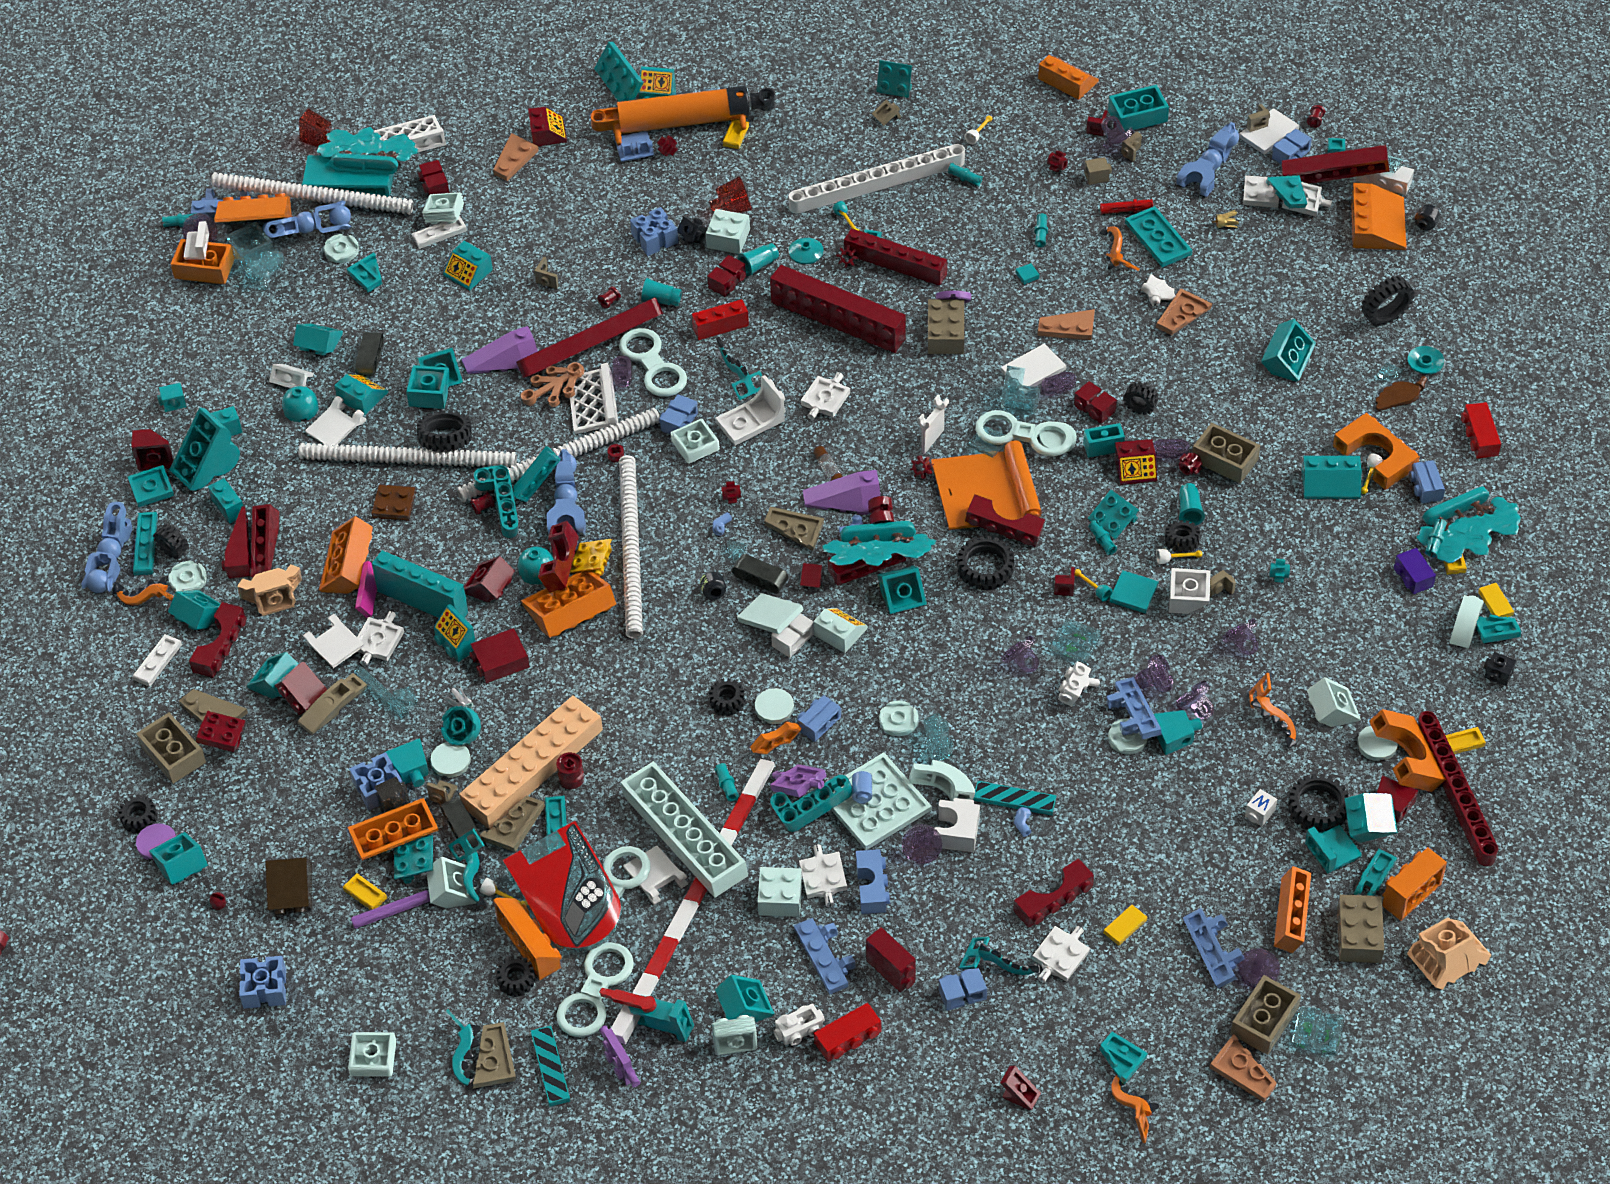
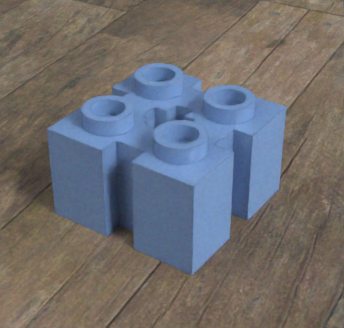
(654, 231)
(367, 776)
(262, 982)

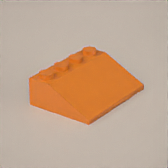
(253, 209)
(1377, 218)
(565, 608)

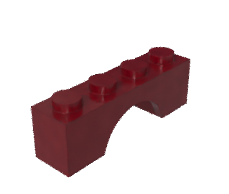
(1026, 529)
(563, 543)
(209, 658)
(1034, 906)

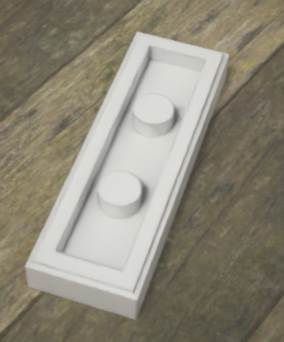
(438, 233)
(157, 660)

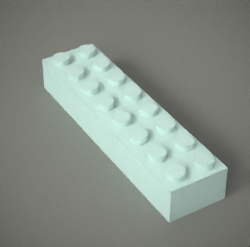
(684, 829)

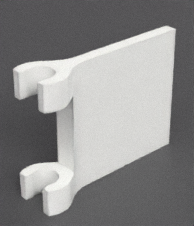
(334, 424)
(933, 425)
(334, 644)
(661, 873)

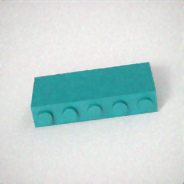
(320, 174)
(417, 585)

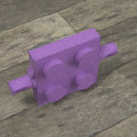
(798, 780)
(616, 1054)

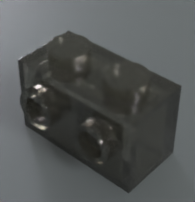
(391, 795)

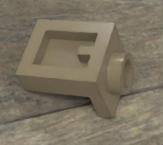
(886, 112)
(1258, 120)
(1131, 145)
(1222, 581)

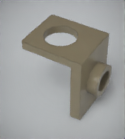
(544, 277)
(438, 793)

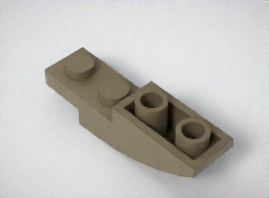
(331, 702)

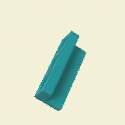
(535, 474)

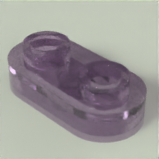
(622, 371)
(1058, 383)
(1171, 448)

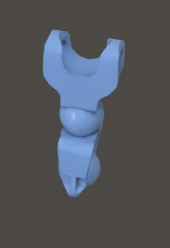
(1204, 168)
(306, 222)
(566, 496)
(108, 550)

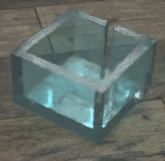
(249, 244)

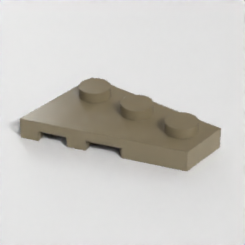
(795, 526)
(199, 703)
(514, 827)
(494, 1057)

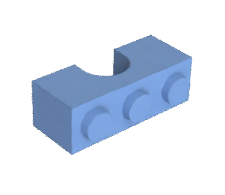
(872, 896)

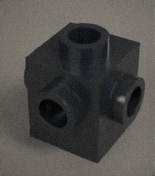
(692, 230)
(1499, 668)

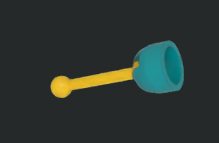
(841, 209)
(1103, 592)

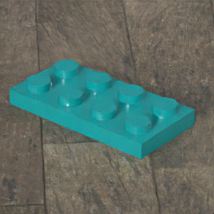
(618, 74)
(1158, 236)

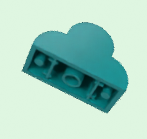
(204, 452)

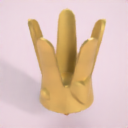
(1224, 220)

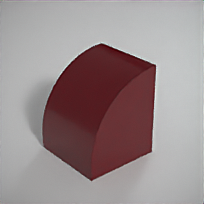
(811, 575)

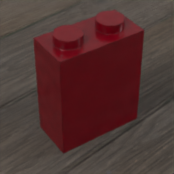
(499, 655)
(891, 960)

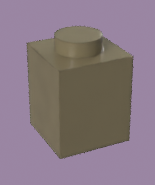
(1097, 170)

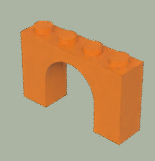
(1369, 431)
(1421, 767)

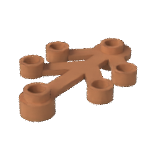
(571, 373)

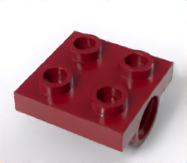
(221, 731)

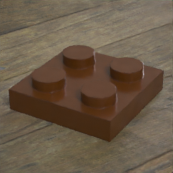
(393, 502)

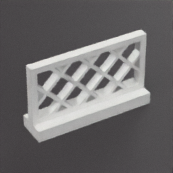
(425, 140)
(609, 408)

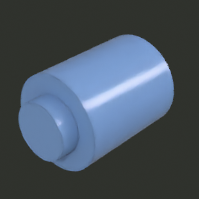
(862, 787)

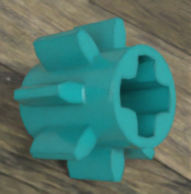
(1279, 570)

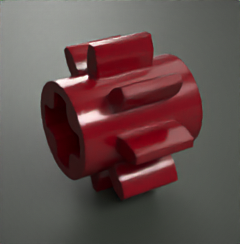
(667, 145)
(1057, 161)
(850, 253)
(1190, 463)
(926, 465)
(731, 492)

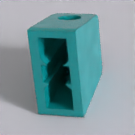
(1176, 730)
(409, 762)

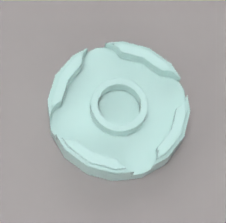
(341, 248)
(1054, 438)
(187, 576)
(774, 706)
(898, 718)
(1125, 744)
(1375, 747)
(450, 759)

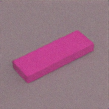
(367, 591)

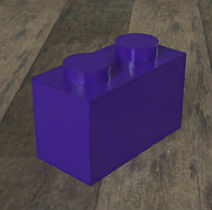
(1414, 571)

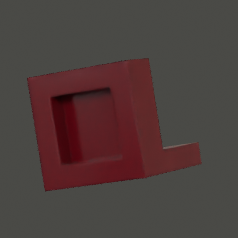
(1094, 125)
(1065, 584)

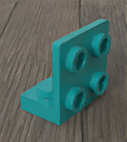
(1332, 848)

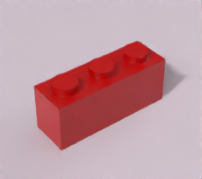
(720, 319)
(1481, 430)
(847, 1032)

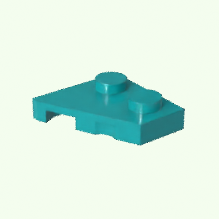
(1289, 190)
(366, 272)
(1497, 628)
(1122, 1056)

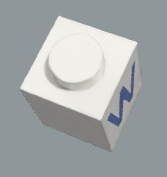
(1261, 807)

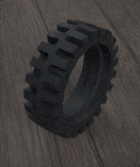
(1380, 294)
(444, 441)
(985, 545)
(1322, 784)

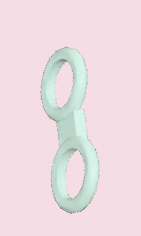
(652, 362)
(1024, 432)
(621, 885)
(591, 989)

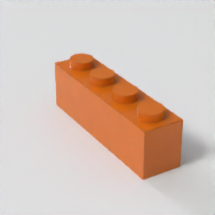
(1292, 909)

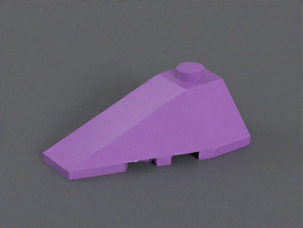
(501, 353)
(845, 493)

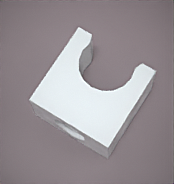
(965, 820)

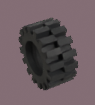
(1148, 396)
(1182, 536)
(171, 541)
(726, 687)
(133, 805)
(515, 986)

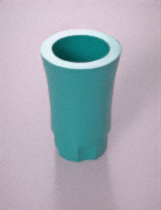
(758, 258)
(664, 293)
(1190, 505)

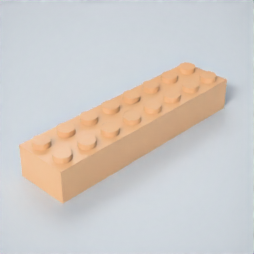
(530, 761)

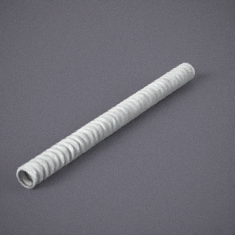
(314, 193)
(575, 447)
(406, 455)
(630, 547)

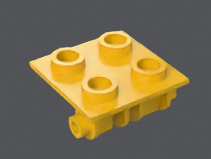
(592, 556)

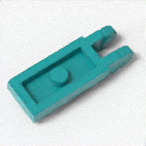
(1376, 872)

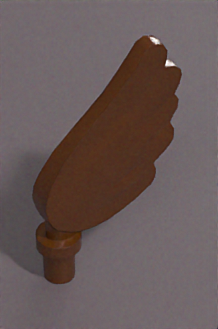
(1400, 394)

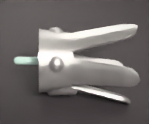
(463, 701)

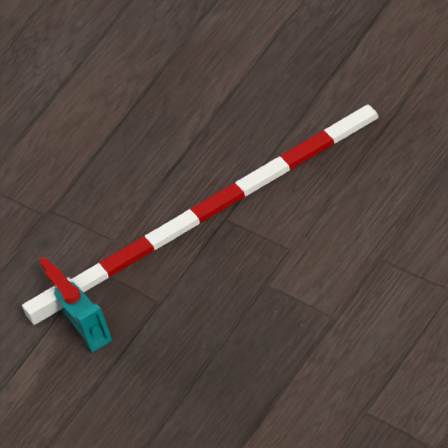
(640, 1006)

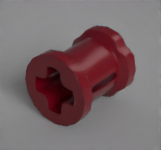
(1316, 116)
(609, 297)
(482, 503)

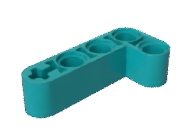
(502, 501)
(812, 800)

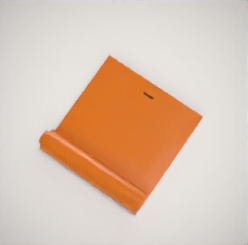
(998, 478)

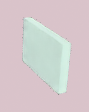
(770, 613)

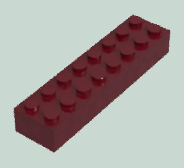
(838, 308)

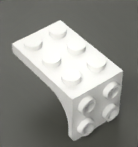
(755, 415)

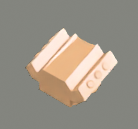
(271, 589)
(1447, 952)

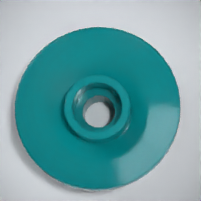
(806, 251)
(1426, 360)

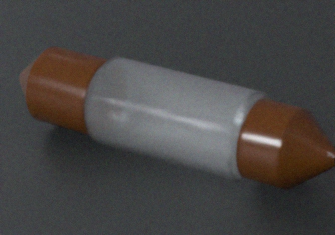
(827, 463)

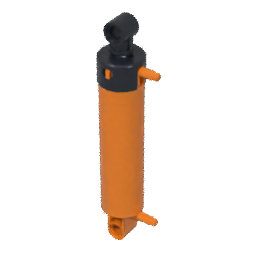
(682, 110)

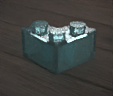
(1017, 395)

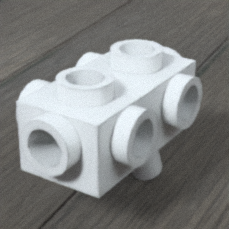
(1076, 680)
(798, 1024)

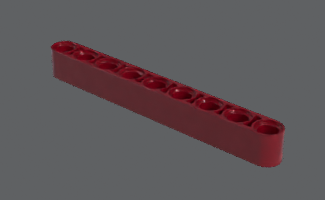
(589, 337)
(1462, 794)

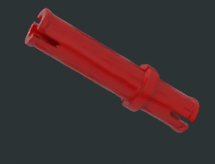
(1117, 207)

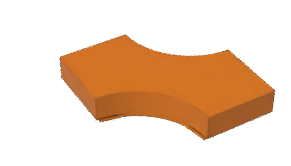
(780, 736)

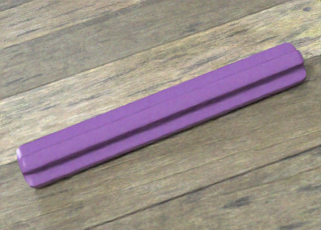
(390, 909)

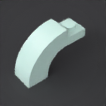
(1466, 621)
(944, 777)

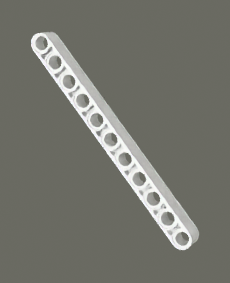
(875, 178)

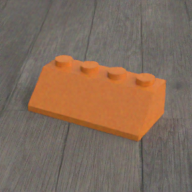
(346, 557)
(392, 829)
(527, 936)

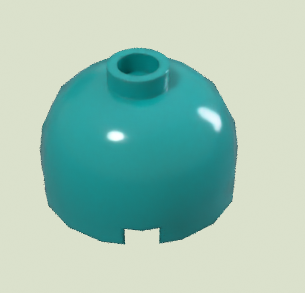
(299, 403)
(530, 563)
(460, 725)

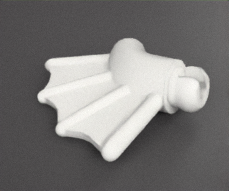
(1157, 290)

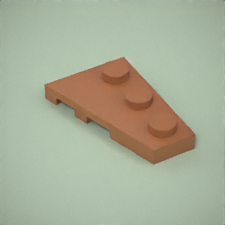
(514, 156)
(1182, 311)
(1070, 325)
(1239, 1067)

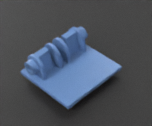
(635, 146)

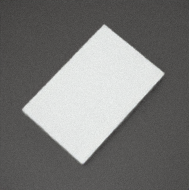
(1266, 137)
(1038, 365)

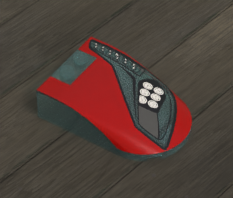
(567, 889)

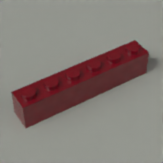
(1338, 164)
(896, 256)

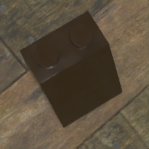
(289, 885)

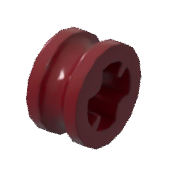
(614, 449)

